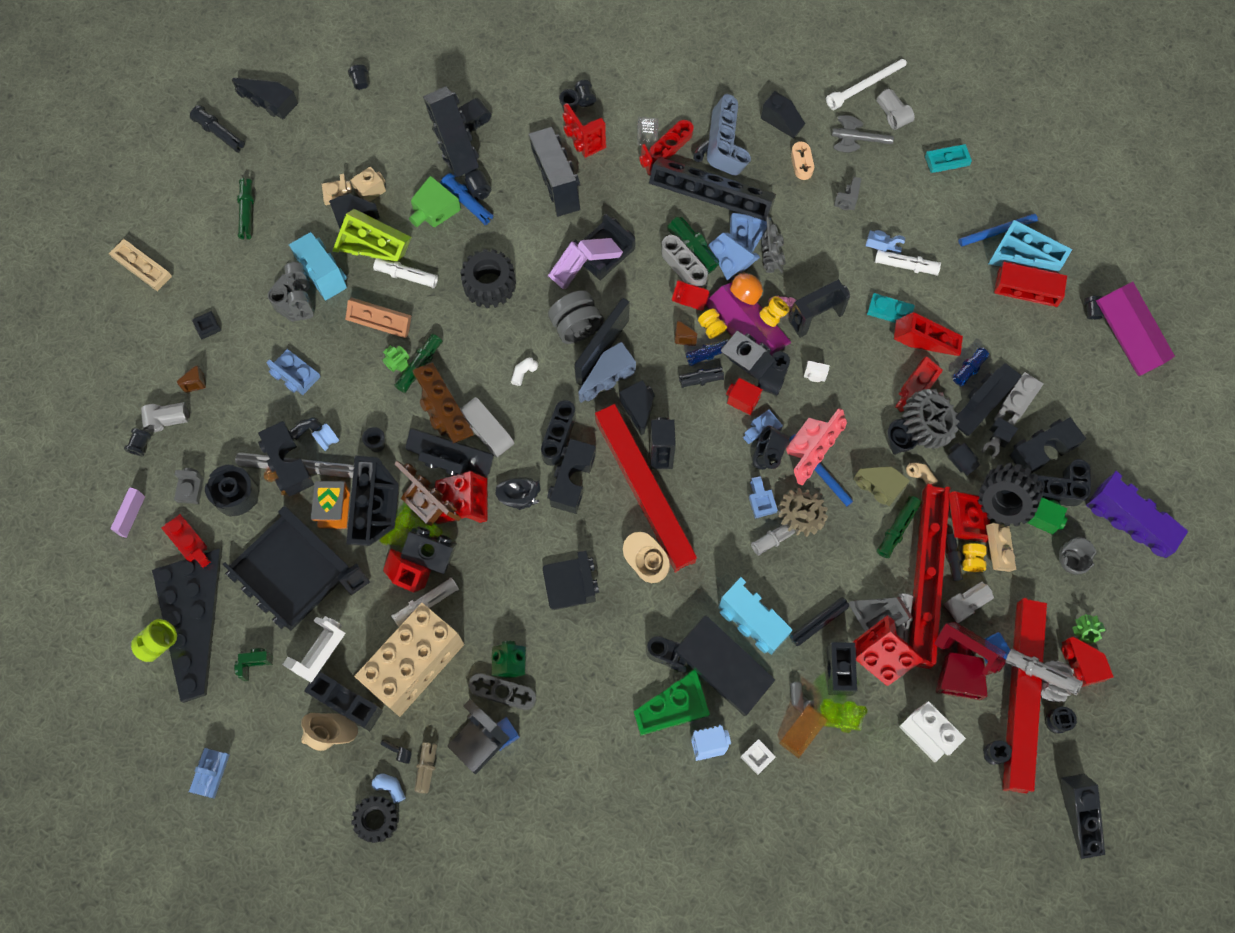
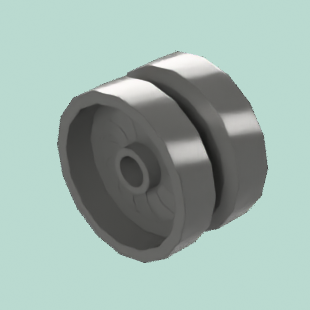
(575, 317)

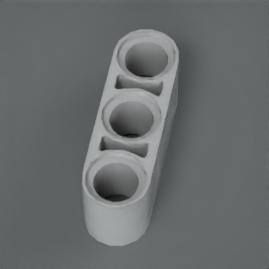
(683, 254)
(486, 427)

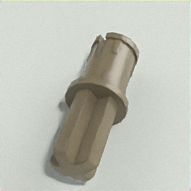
(425, 768)

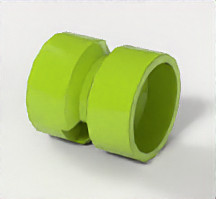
(153, 640)

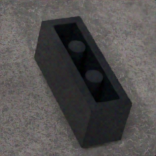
(662, 443)

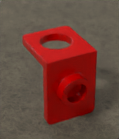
(646, 159)
(690, 295)

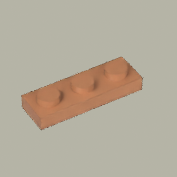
(378, 317)

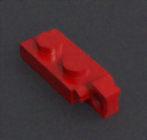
(921, 378)
(186, 540)

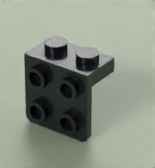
(570, 582)

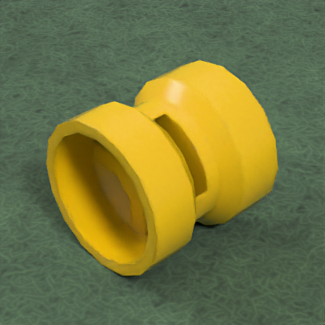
(772, 314)
(712, 323)
(974, 557)

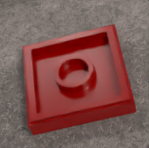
(967, 517)

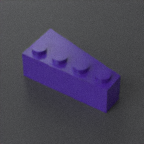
(1136, 516)

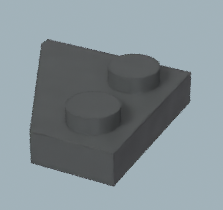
(873, 610)

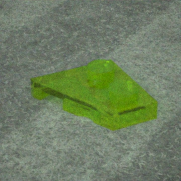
(403, 525)

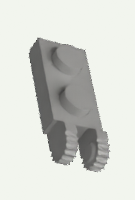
(1020, 397)

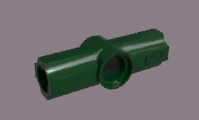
(694, 241)

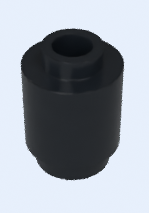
(477, 184)
(963, 458)

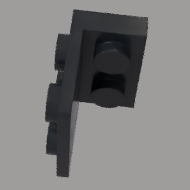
(478, 739)

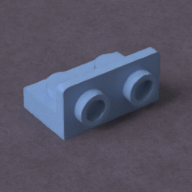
(294, 372)

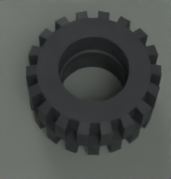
(486, 263)
(1016, 480)

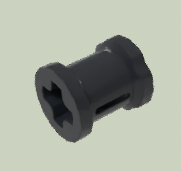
(585, 93)
(137, 442)
(1004, 753)

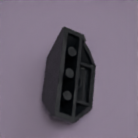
(371, 502)

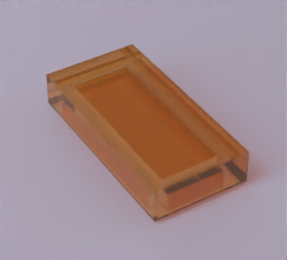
(803, 731)

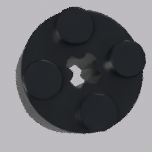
(231, 490)

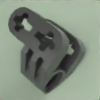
(291, 287)

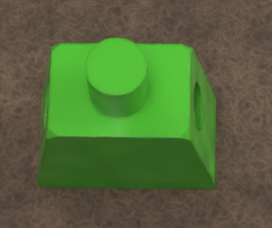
(433, 204)

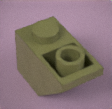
(882, 482)

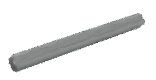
(313, 467)

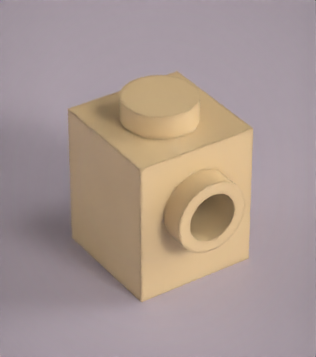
(368, 184)

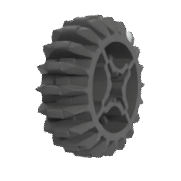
(930, 418)

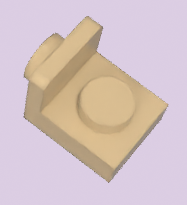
(334, 189)

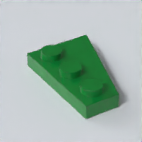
(673, 707)

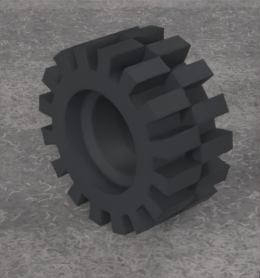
(360, 815)

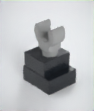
(1001, 435)

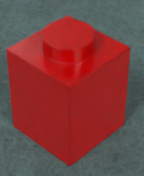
(744, 396)

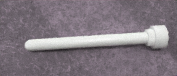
(836, 99)

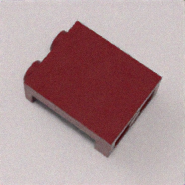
(955, 632)

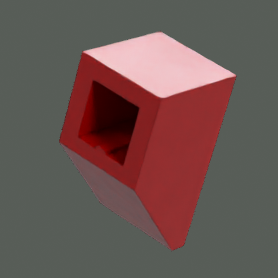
(405, 573)
(1087, 662)

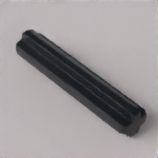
(819, 621)

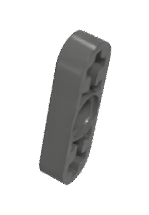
(499, 682)

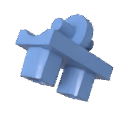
(209, 773)

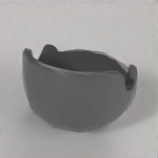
(1077, 556)

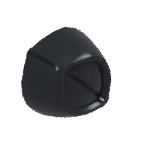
(898, 438)

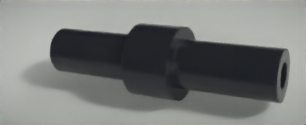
(954, 557)

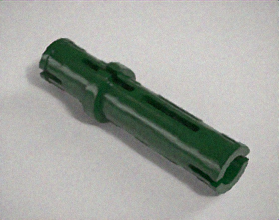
(245, 202)
(423, 356)
(894, 534)

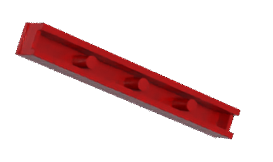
(645, 488)
(929, 573)
(1025, 699)

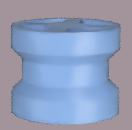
(325, 437)

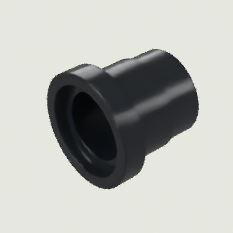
(359, 77)
(569, 96)
(1093, 310)
(372, 433)

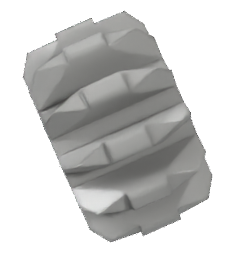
(1053, 692)

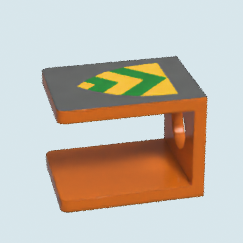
(330, 504)

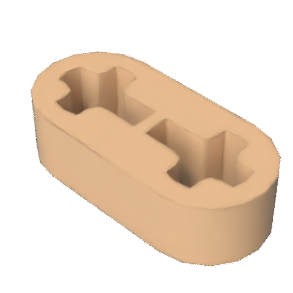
(807, 160)

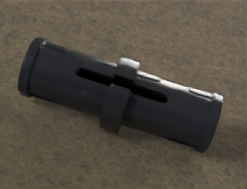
(701, 377)

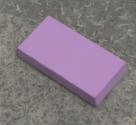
(600, 249)
(568, 266)
(127, 512)

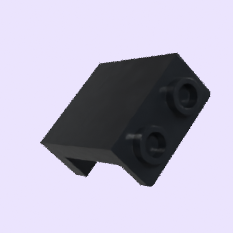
(623, 238)
(830, 296)

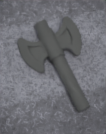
(849, 134)

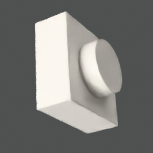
(816, 371)
(758, 756)

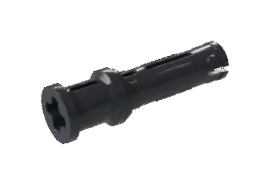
(210, 124)

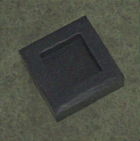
(206, 325)
(353, 579)

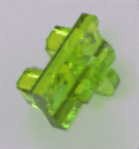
(843, 716)

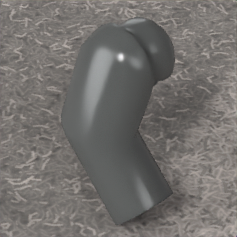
(797, 698)

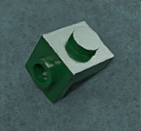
(256, 657)

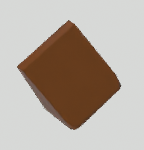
(685, 335)
(192, 380)

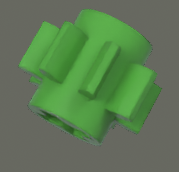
(396, 358)
(1088, 628)

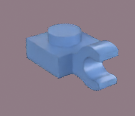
(882, 241)
(759, 424)
(761, 501)

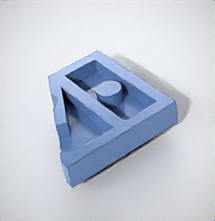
(747, 229)
(732, 255)

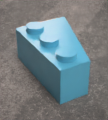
(1030, 249)
(319, 265)
(754, 618)

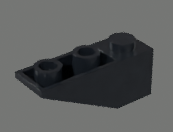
(268, 94)
(1084, 814)

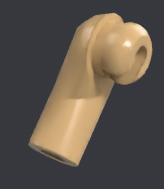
(921, 471)

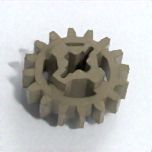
(802, 512)

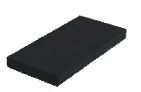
(602, 341)
(724, 665)

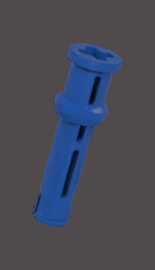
(461, 192)

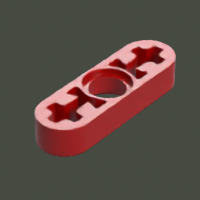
(672, 134)

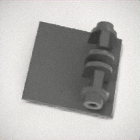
(772, 253)

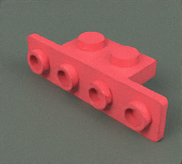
(813, 443)

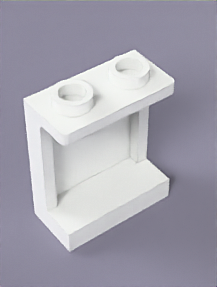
(319, 651)
(932, 731)

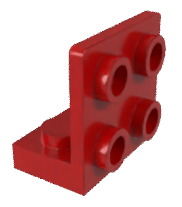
(586, 138)
(467, 493)
(885, 652)

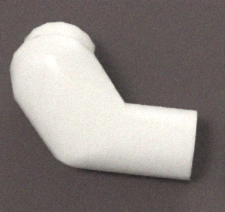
(521, 368)

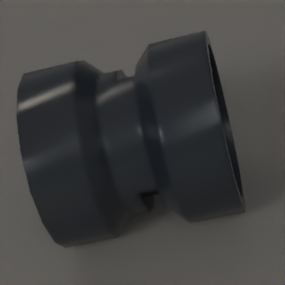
(1055, 720)

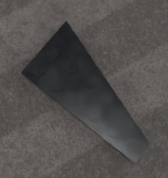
(189, 603)

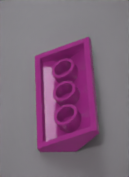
(746, 319)
(1135, 329)

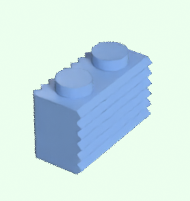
(710, 742)

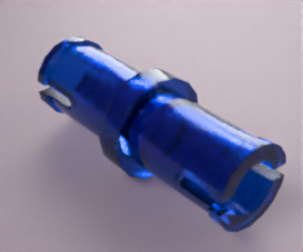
(706, 352)
(971, 366)

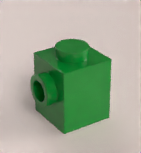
(1049, 516)

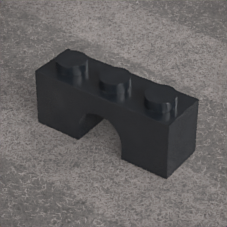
(1062, 436)
(277, 442)
(576, 458)
(344, 701)

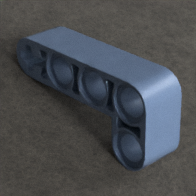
(721, 148)

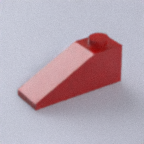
(927, 335)

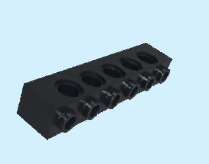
(712, 188)

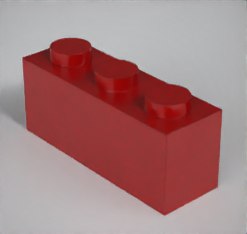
(1030, 284)

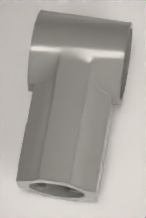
(897, 113)
(156, 416)
(965, 604)

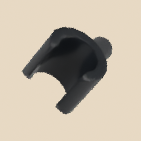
(403, 754)

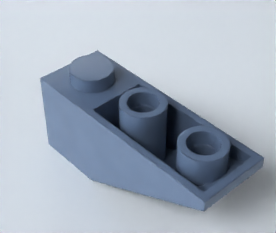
(610, 368)

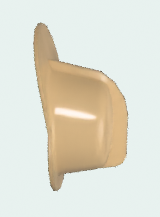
(646, 557)
(327, 729)

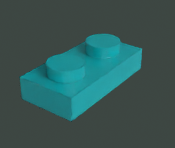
(948, 158)
(888, 308)

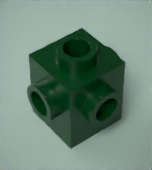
(508, 660)

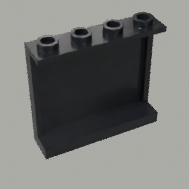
(287, 570)

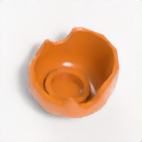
(747, 288)

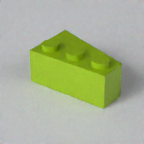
(370, 237)

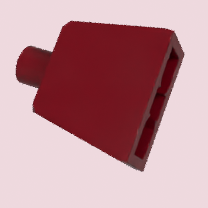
(963, 675)

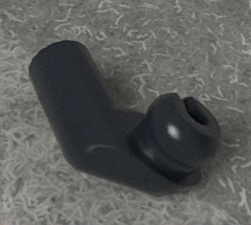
(700, 151)
(304, 425)

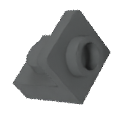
(849, 199)
(188, 486)

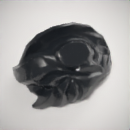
(518, 492)

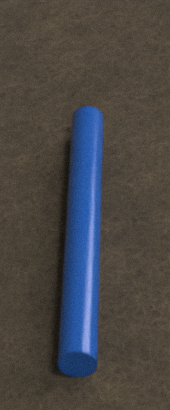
(995, 230)
(831, 482)

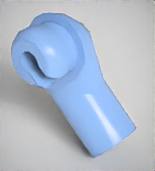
(390, 784)

